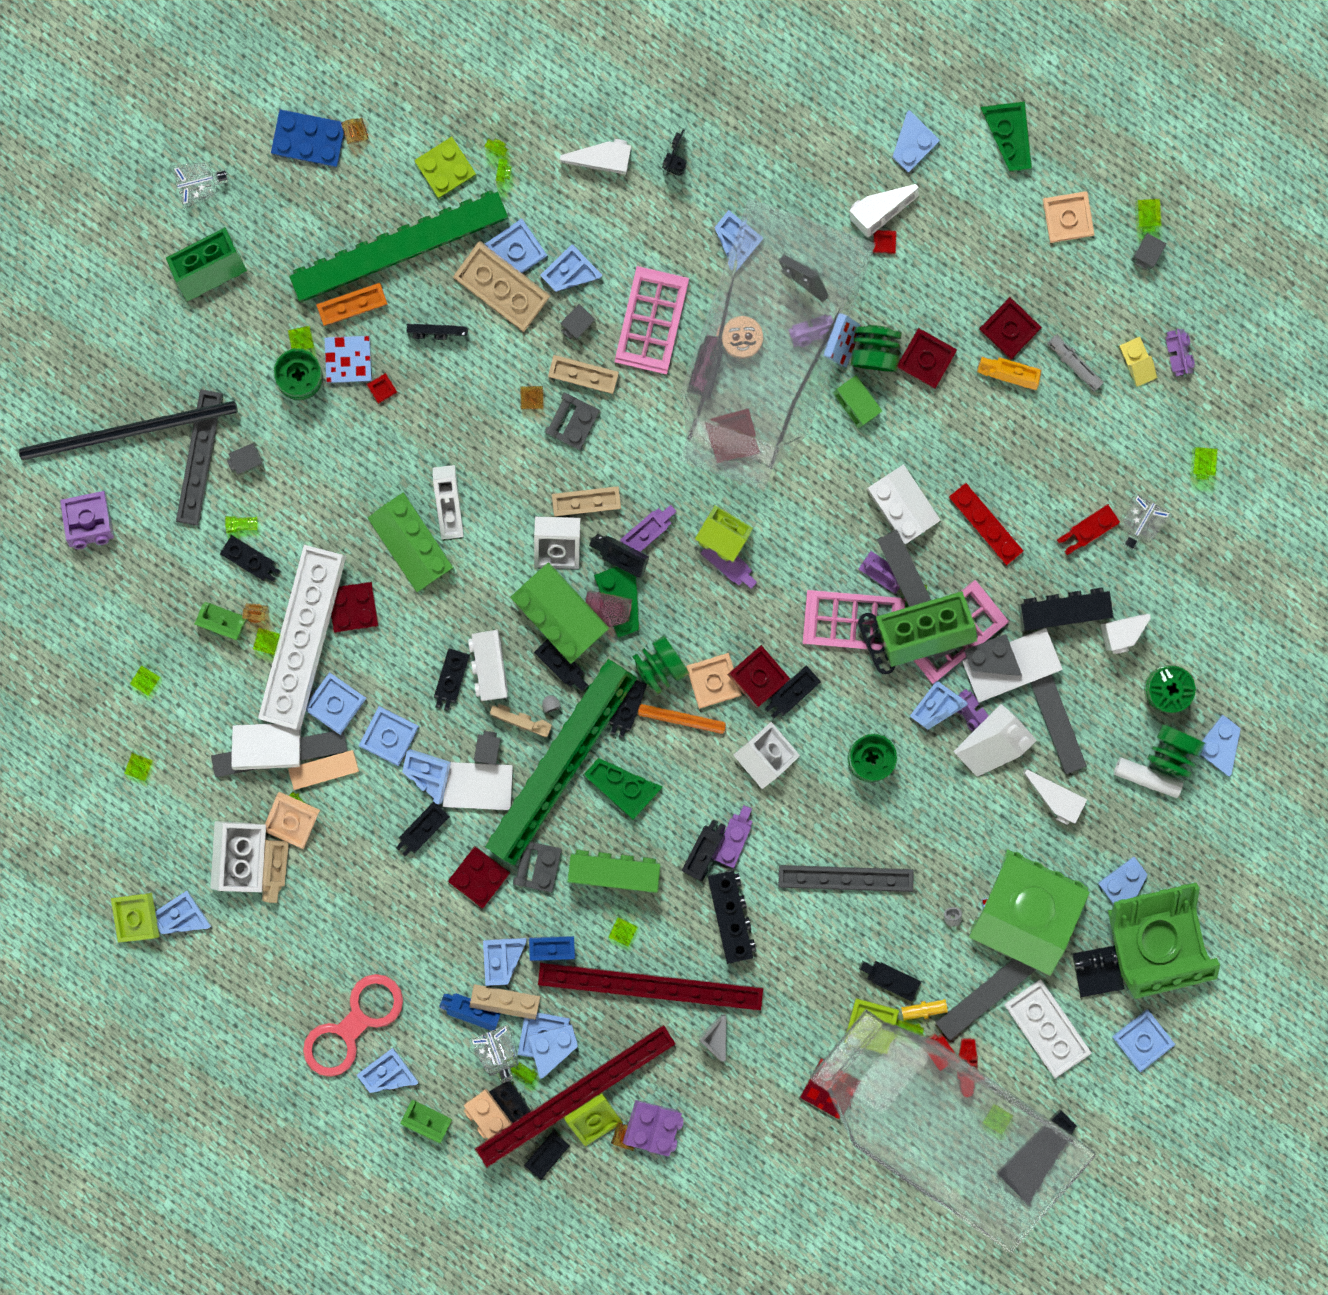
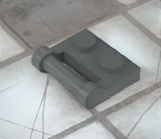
(579, 424)
(544, 870)

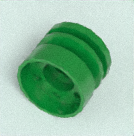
(876, 348)
(286, 369)
(660, 665)
(1159, 696)
(878, 746)
(1176, 751)

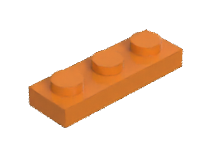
(352, 304)

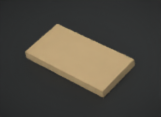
(501, 286)

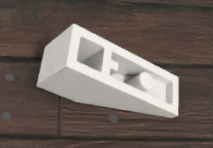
(605, 156)
(879, 208)
(447, 502)
(1058, 799)

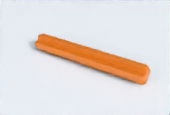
(681, 718)

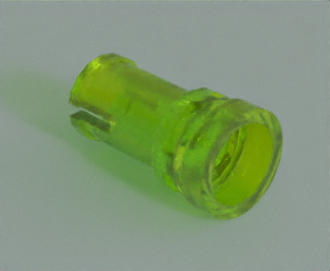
(236, 524)

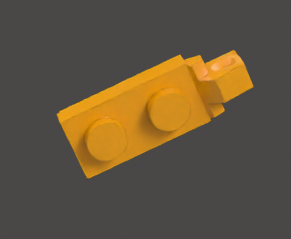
(1010, 372)

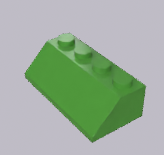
(410, 542)
(559, 612)
(927, 629)
(614, 872)

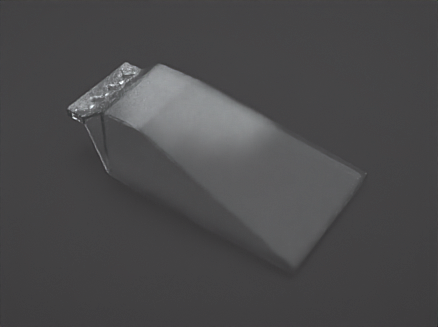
(765, 344)
(949, 1129)

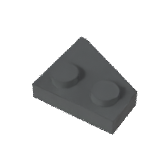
(804, 276)
(993, 657)

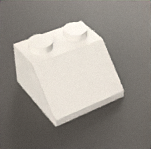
(557, 542)
(1123, 633)
(766, 755)

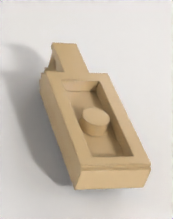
(521, 720)
(274, 869)

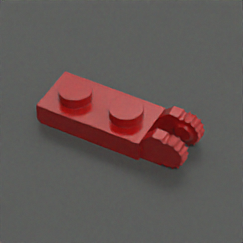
(1090, 528)

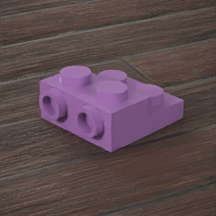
(86, 520)
(653, 1128)

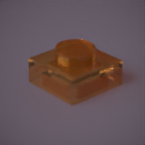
(355, 130)
(531, 397)
(255, 612)
(619, 1135)

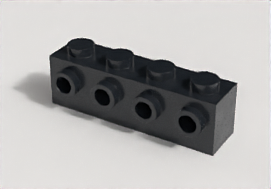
(1067, 610)
(730, 916)

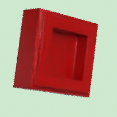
(885, 241)
(382, 388)

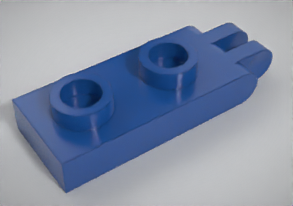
(459, 1007)

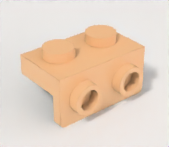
(486, 1114)

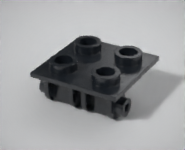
(672, 162)
(1098, 971)
(510, 1100)

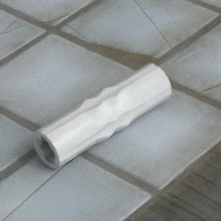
(1148, 777)

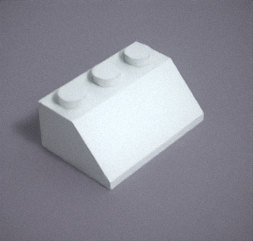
(903, 504)
(488, 665)
(238, 856)

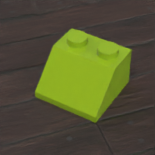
(723, 534)

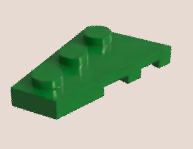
(1011, 133)
(621, 584)
(621, 787)

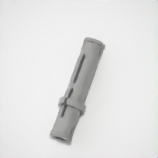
(1075, 362)

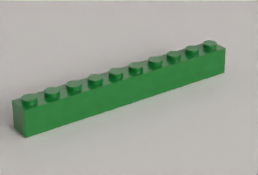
(398, 247)
(560, 762)

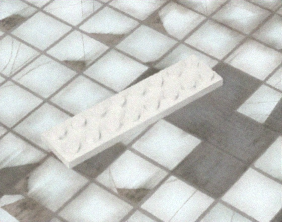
(302, 637)

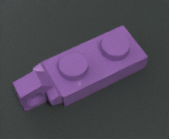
(649, 529)
(736, 571)
(735, 837)

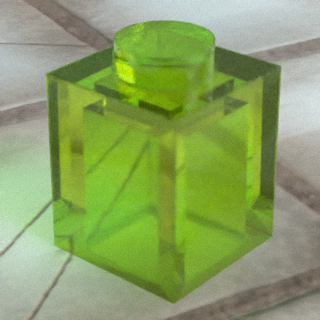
(1148, 215)
(1203, 462)

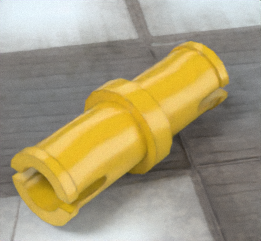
(924, 1009)

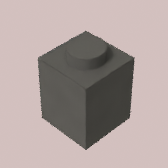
(1148, 252)
(577, 322)
(245, 459)
(487, 747)

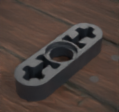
(863, 630)

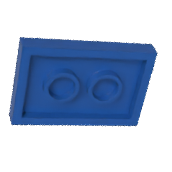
(308, 138)

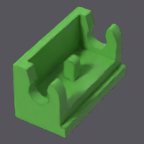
(857, 401)
(220, 620)
(426, 1121)

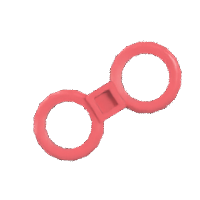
(353, 1025)

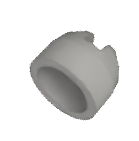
(550, 702)
(953, 911)

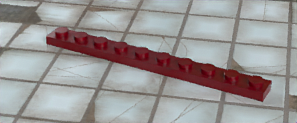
(650, 986)
(574, 1096)

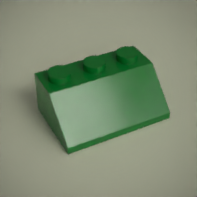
(206, 264)

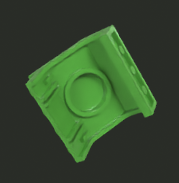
(1030, 912)
(1161, 941)

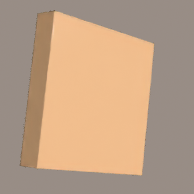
(1068, 217)
(711, 680)
(291, 820)

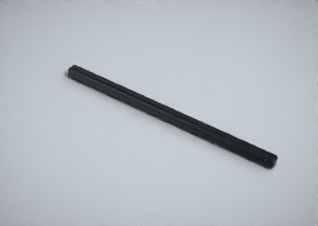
(128, 430)

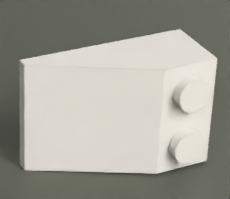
(995, 742)

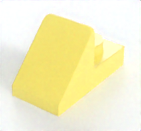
(1138, 361)

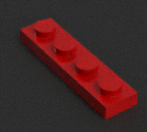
(986, 524)

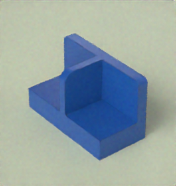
(551, 948)

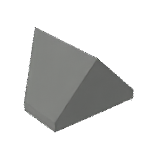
(715, 1037)

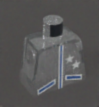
(198, 183)
(1142, 521)
(497, 1052)

